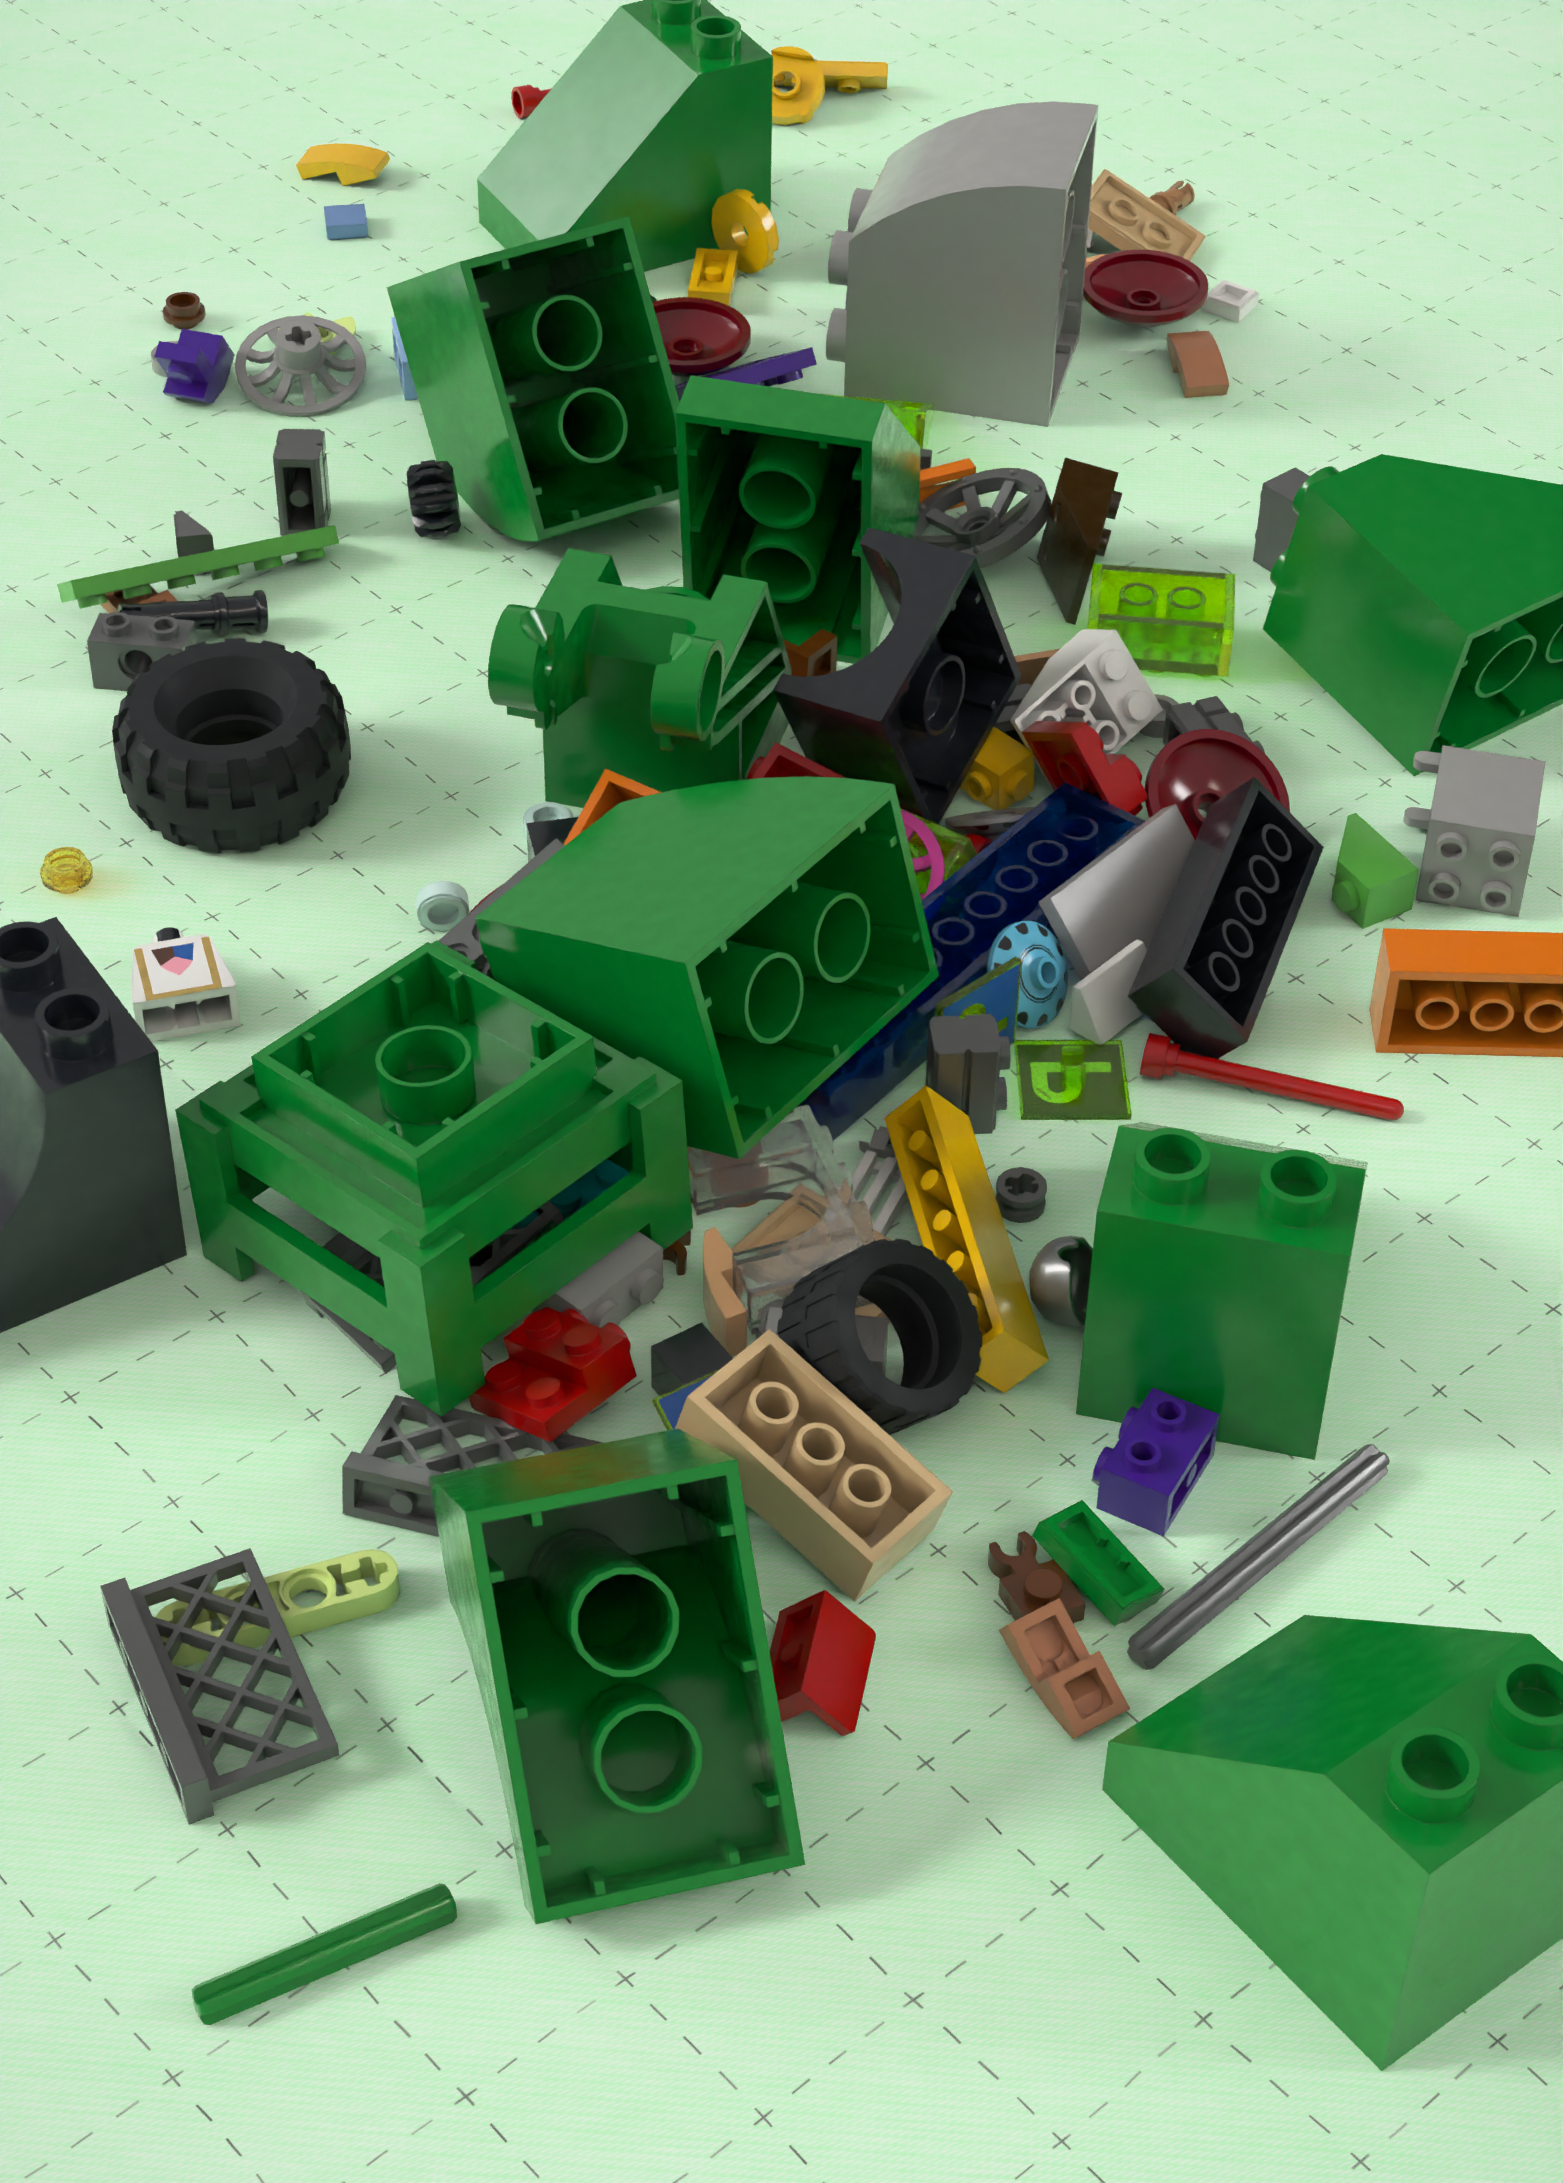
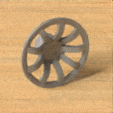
(300, 354)

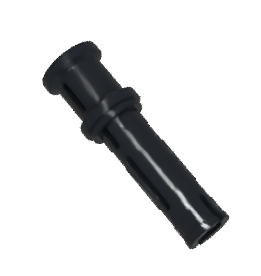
(214, 614)

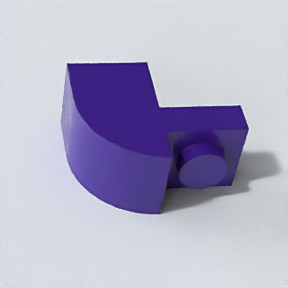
(195, 365)

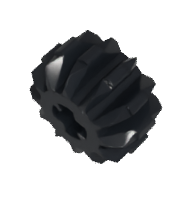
(433, 499)

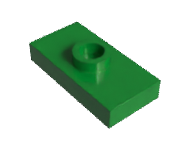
(1098, 1562)

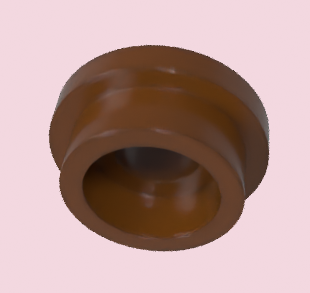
(183, 310)

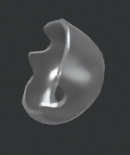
(1061, 1280)

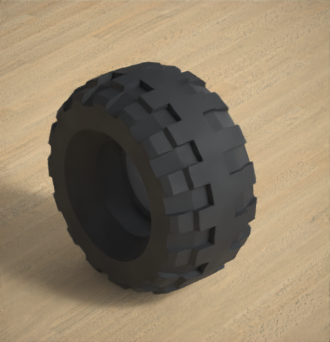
(232, 745)

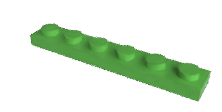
(181, 571)

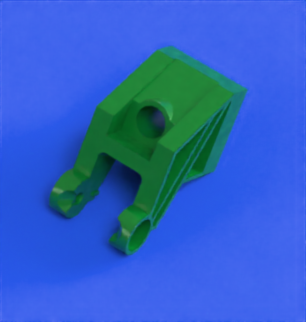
(641, 678)

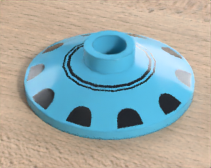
(1042, 970)

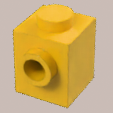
(1000, 772)

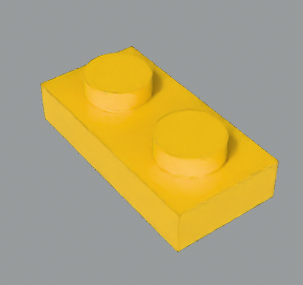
(713, 275)

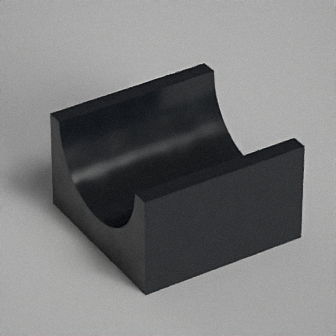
(925, 694)

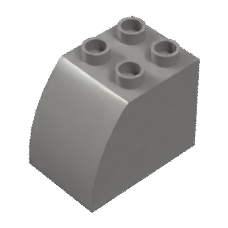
(970, 264)

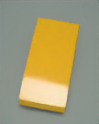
(350, 162)

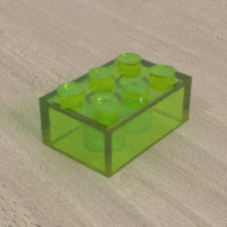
(1167, 616)

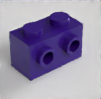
(1155, 1461)

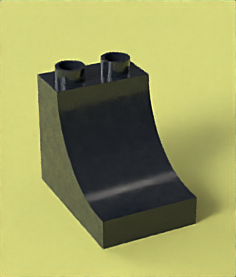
(80, 1132)

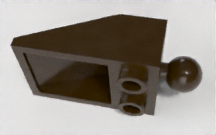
(1077, 531)

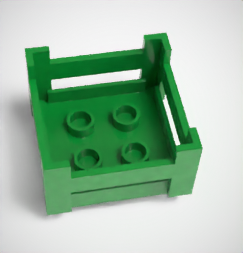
(423, 1132)

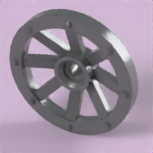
(987, 530)

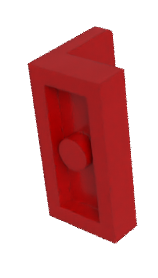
(821, 1661)

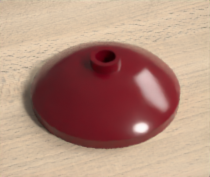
(1145, 287)
(701, 334)
(1204, 768)

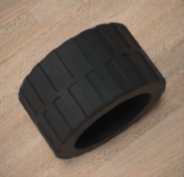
(927, 1311)

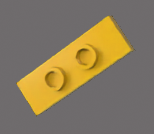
(851, 75)

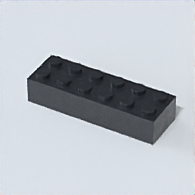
(1227, 922)

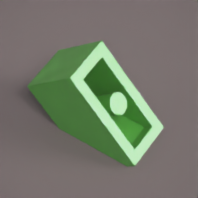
(1371, 876)

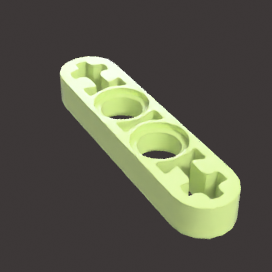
(321, 1576)

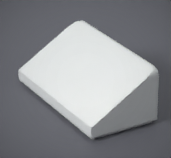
(1101, 999)

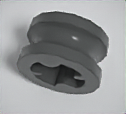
(1032, 1201)

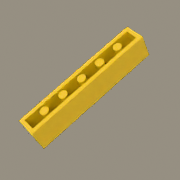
(966, 1229)

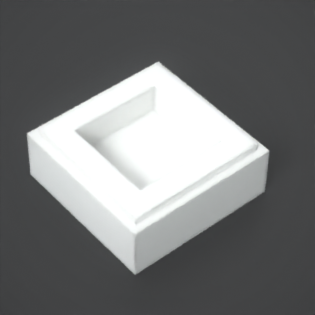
(1231, 301)

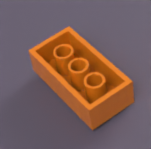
(1468, 993)

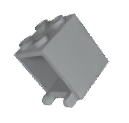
(1477, 828)

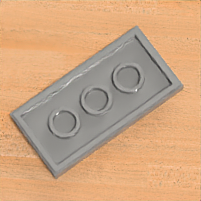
(1120, 892)

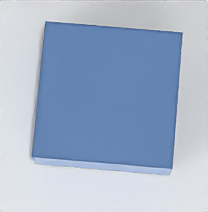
(346, 221)

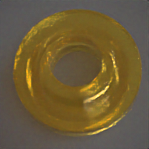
(66, 870)

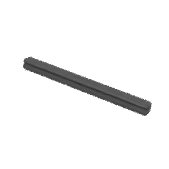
(1257, 1557)

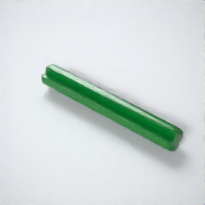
(323, 1954)

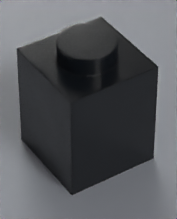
(685, 1358)

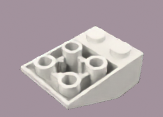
(1091, 683)

